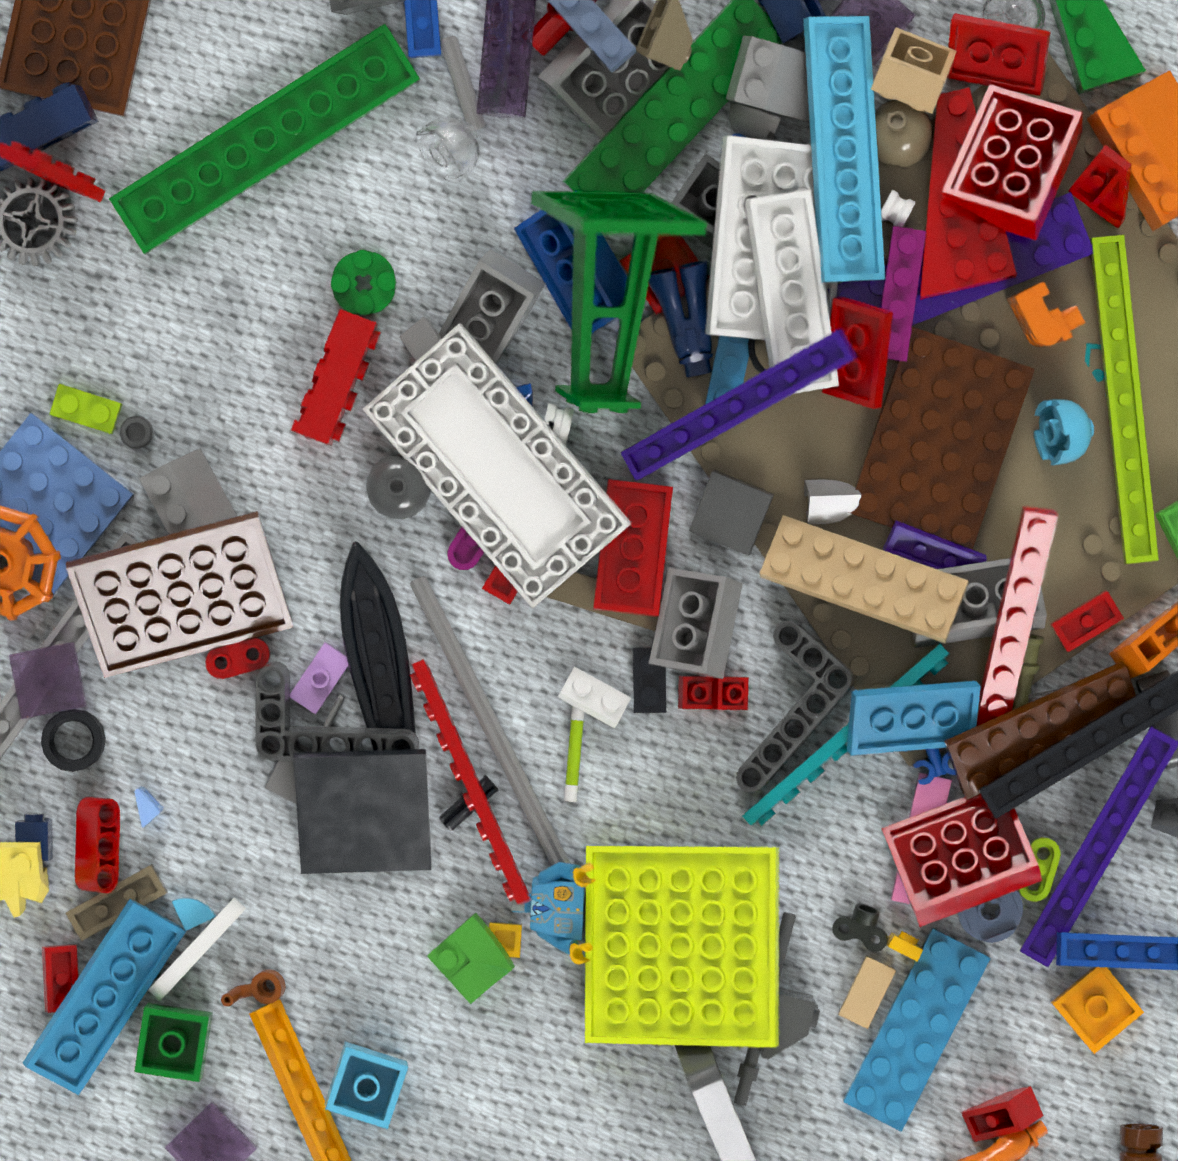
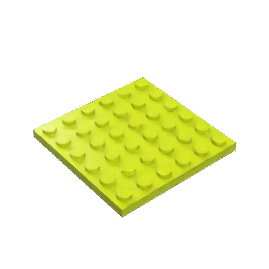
(682, 946)

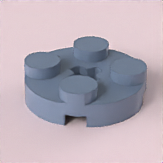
(996, 928)

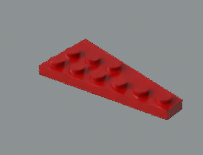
(959, 245)

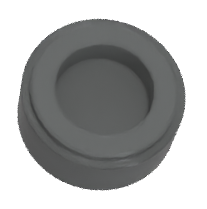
(136, 432)

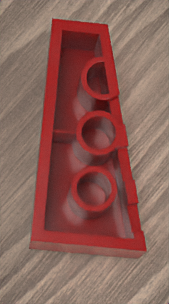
(336, 378)

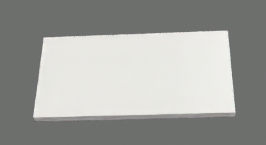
(497, 465)

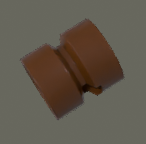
(1141, 1142)

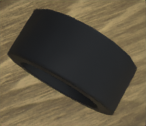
(54, 756)

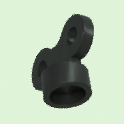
(862, 926)

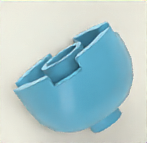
(1062, 431)

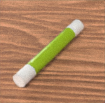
(574, 755)

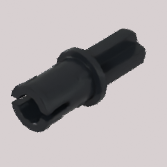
(459, 811)

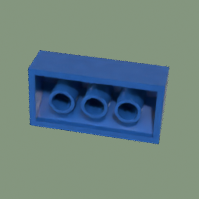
(551, 251)

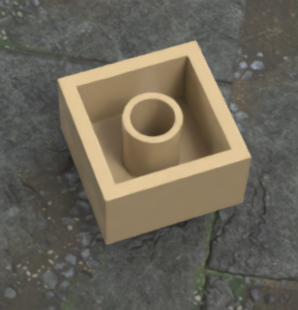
(913, 70)

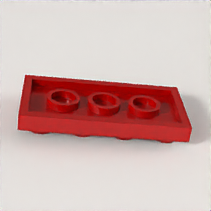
(634, 561)

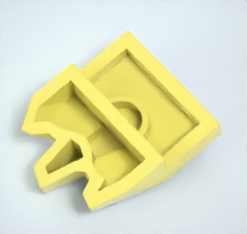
(22, 875)

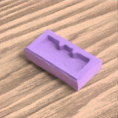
(320, 678)

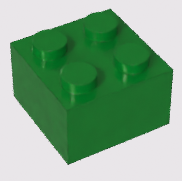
(173, 1042)

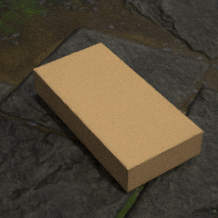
(866, 992)

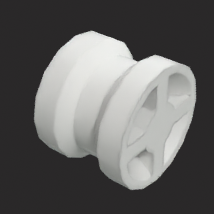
(896, 209)

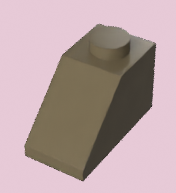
(666, 35)

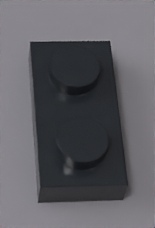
(648, 683)

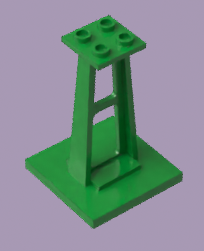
(610, 213)

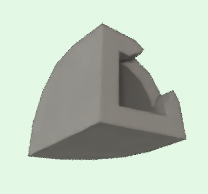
(753, 122)
(829, 500)

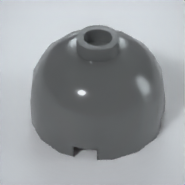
(397, 488)

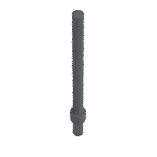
(748, 1070)

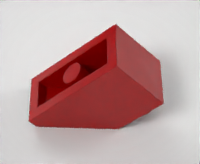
(1003, 1114)

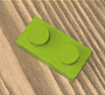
(85, 409)

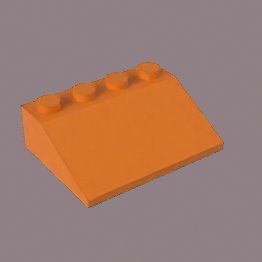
(1145, 133)

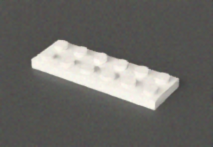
(789, 276)

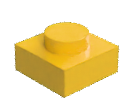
(509, 936)
(905, 944)

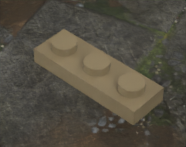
(105, 908)

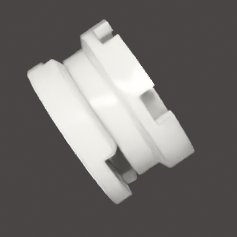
(560, 421)

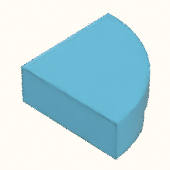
(192, 912)

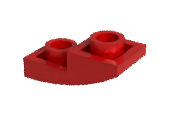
(713, 693)

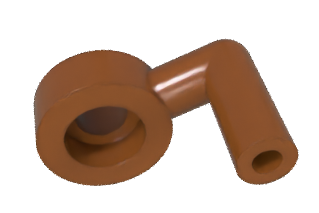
(257, 989)

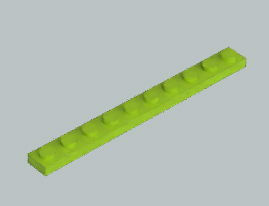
(1124, 399)

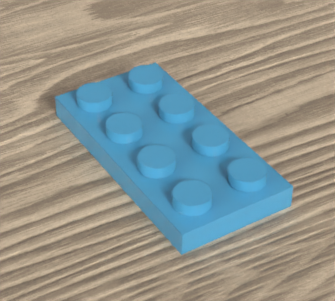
(910, 716)

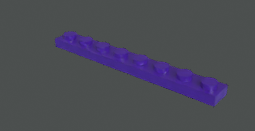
(739, 404)
(1100, 845)

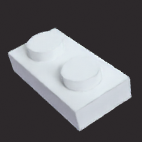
(594, 697)

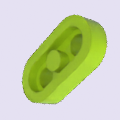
(1047, 869)

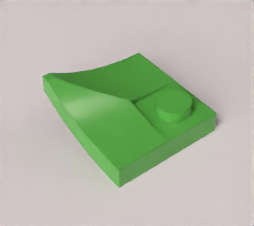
(472, 958)

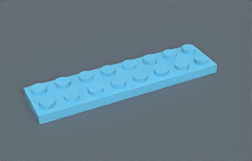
(844, 148)

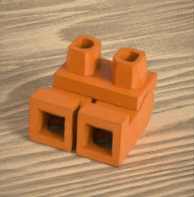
(1039, 324)

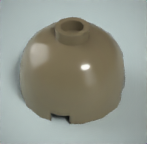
(902, 133)

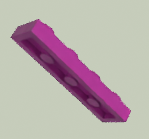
(902, 286)

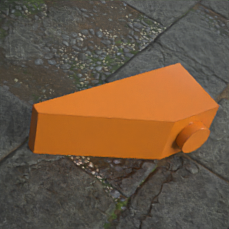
(1149, 644)

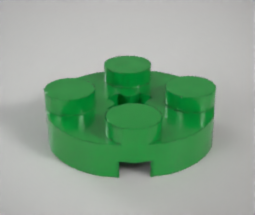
(382, 282)

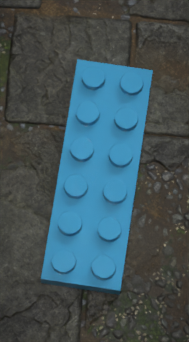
(104, 997)
(916, 1029)

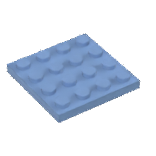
(62, 487)

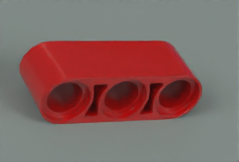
(97, 844)

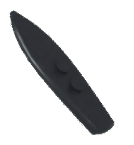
(375, 646)

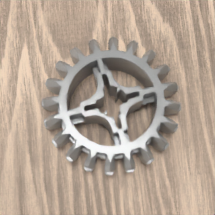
(35, 207)

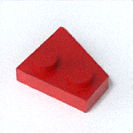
(1105, 186)

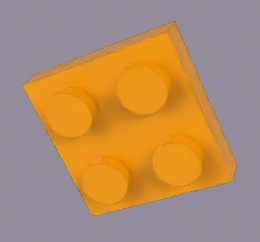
(1097, 1007)

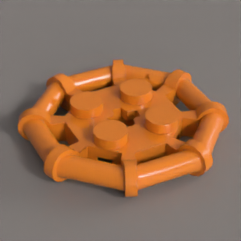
(22, 561)

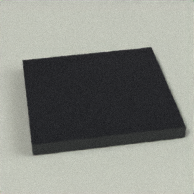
(362, 811)

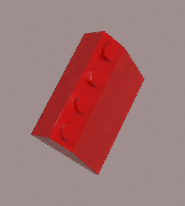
(1014, 160)
(960, 857)

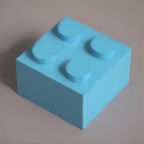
(366, 1085)

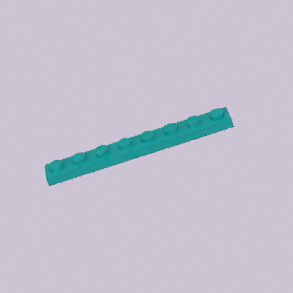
(835, 747)

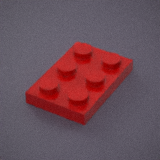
(998, 54)
(58, 173)
(869, 336)

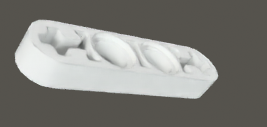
(197, 949)

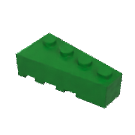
(1094, 44)

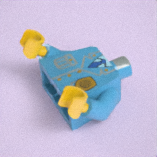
(559, 907)

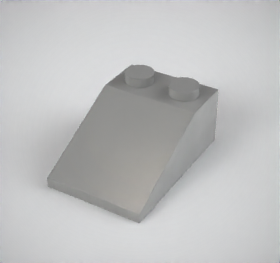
(770, 78)
(494, 303)

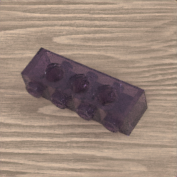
(506, 58)

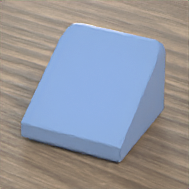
(147, 806)

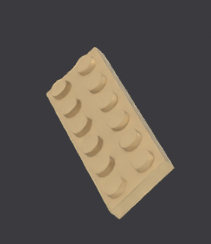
(864, 579)

